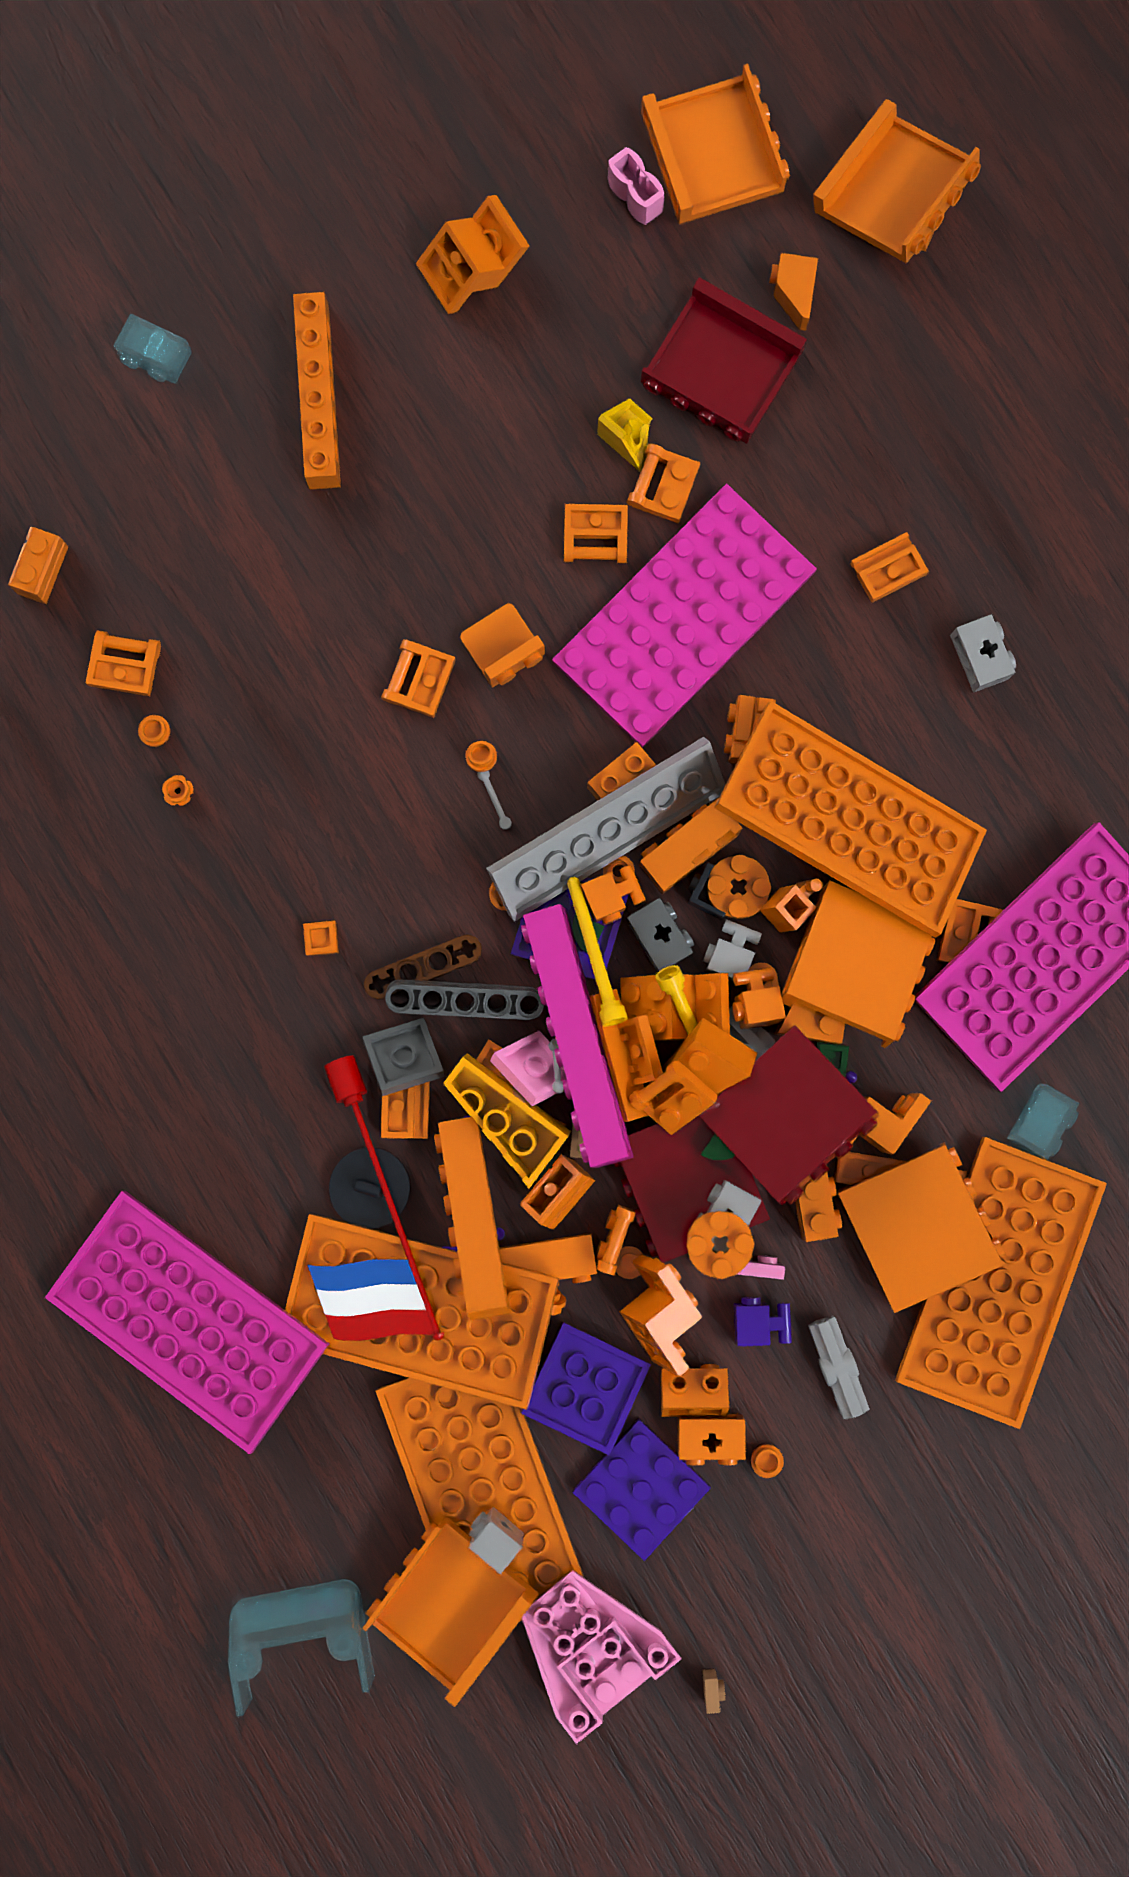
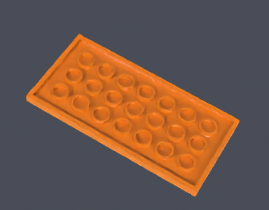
(851, 819)
(991, 1334)
(477, 1357)
(476, 1456)

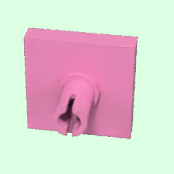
(529, 1067)

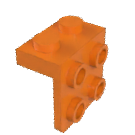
(502, 645)

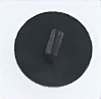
(357, 1191)

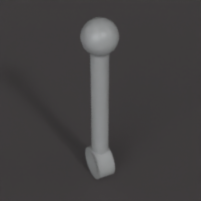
(504, 822)
(558, 1084)

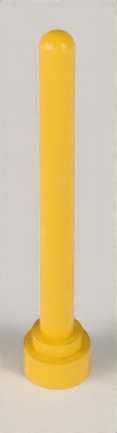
(671, 981)
(611, 1010)

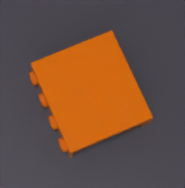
(715, 147)
(895, 184)
(858, 963)
(922, 1227)
(450, 1608)

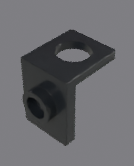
(696, 886)

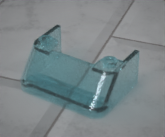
(296, 1616)

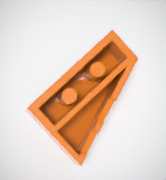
(688, 846)
(812, 1024)
(713, 1058)

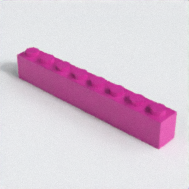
(577, 1037)

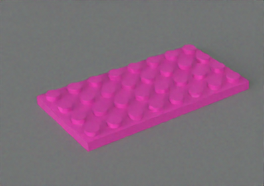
(684, 615)
(1037, 961)
(187, 1321)

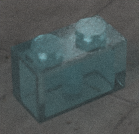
(152, 349)
(1044, 1122)

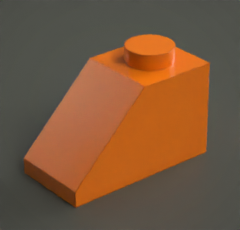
(794, 286)

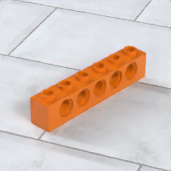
(316, 390)

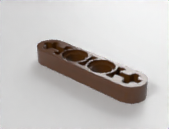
(421, 962)

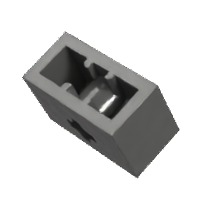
(644, 925)

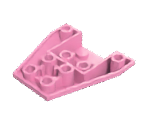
(591, 1651)

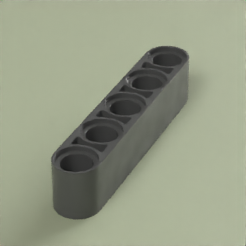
(449, 992)

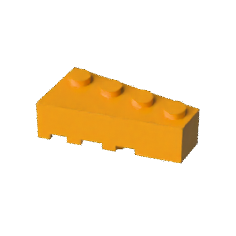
(520, 1131)

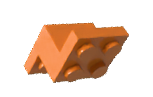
(472, 254)
(705, 995)
(895, 1127)
(661, 1313)

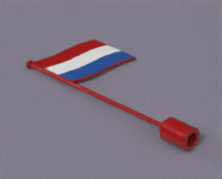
(377, 1294)

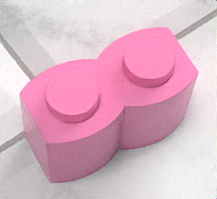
(635, 185)

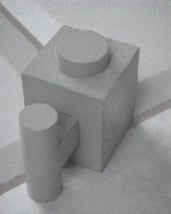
(731, 956)

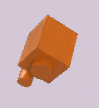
(605, 896)
(791, 905)
(757, 1005)

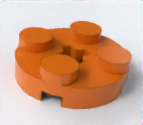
(756, 887)
(739, 1244)

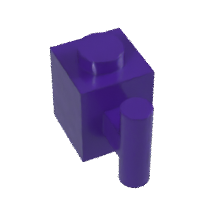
(754, 1324)

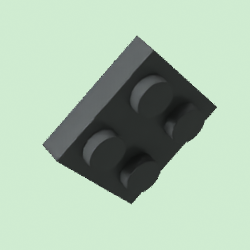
(403, 1056)

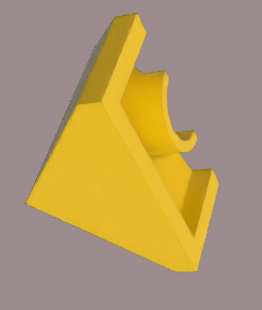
(626, 431)

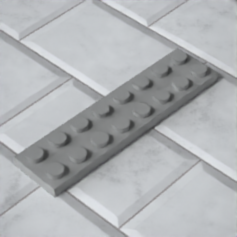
(607, 829)

